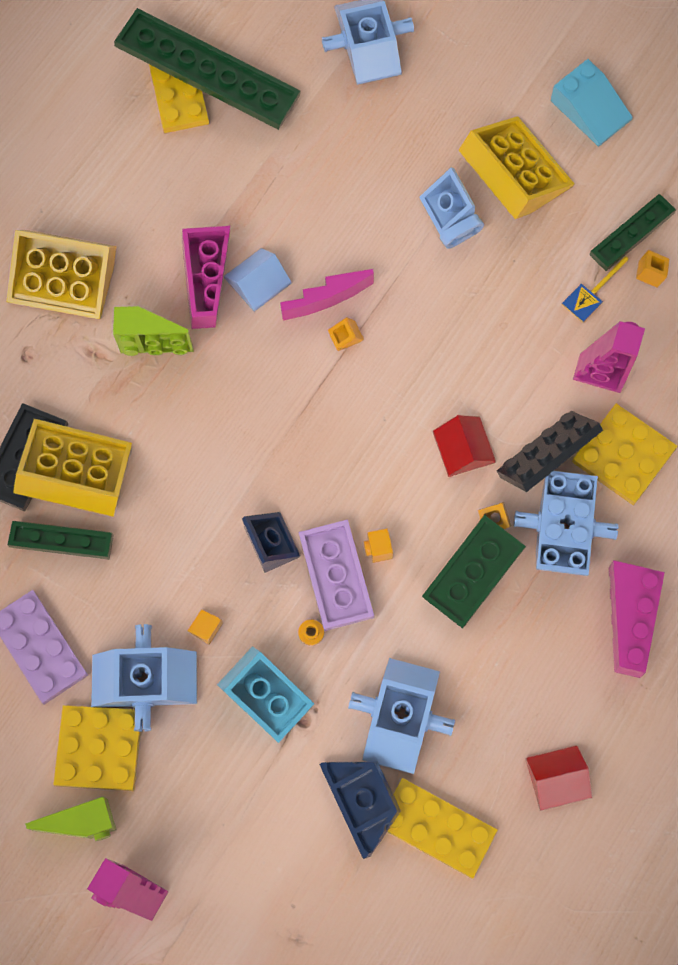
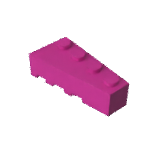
(204, 271)
(610, 357)
(634, 606)
(126, 889)

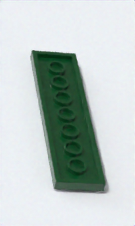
(207, 68)

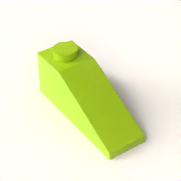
(84, 821)

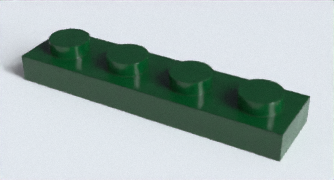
(632, 232)
(60, 540)

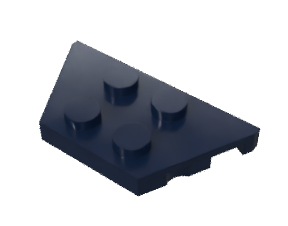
(363, 801)

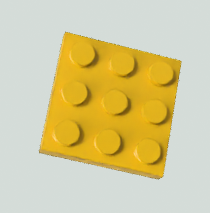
(625, 454)
(97, 748)

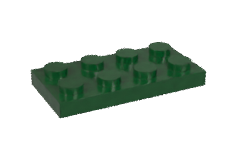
(473, 571)

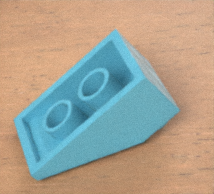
(591, 102)
(265, 694)

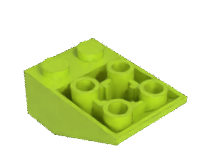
(145, 332)

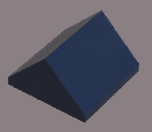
(270, 540)

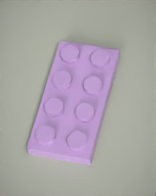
(336, 575)
(39, 647)

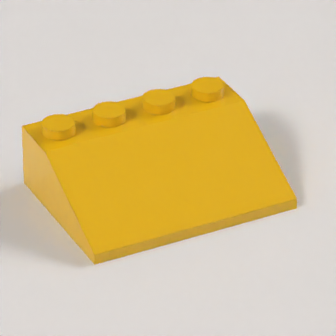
(515, 166)
(60, 273)
(72, 467)

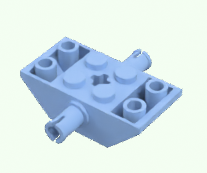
(369, 39)
(567, 500)
(169, 680)
(395, 740)

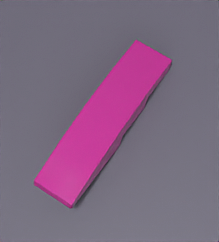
(336, 290)

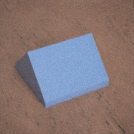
(447, 201)
(258, 278)

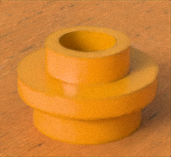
(311, 640)

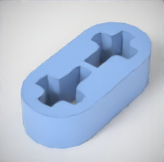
(461, 231)

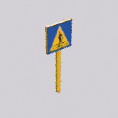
(583, 301)

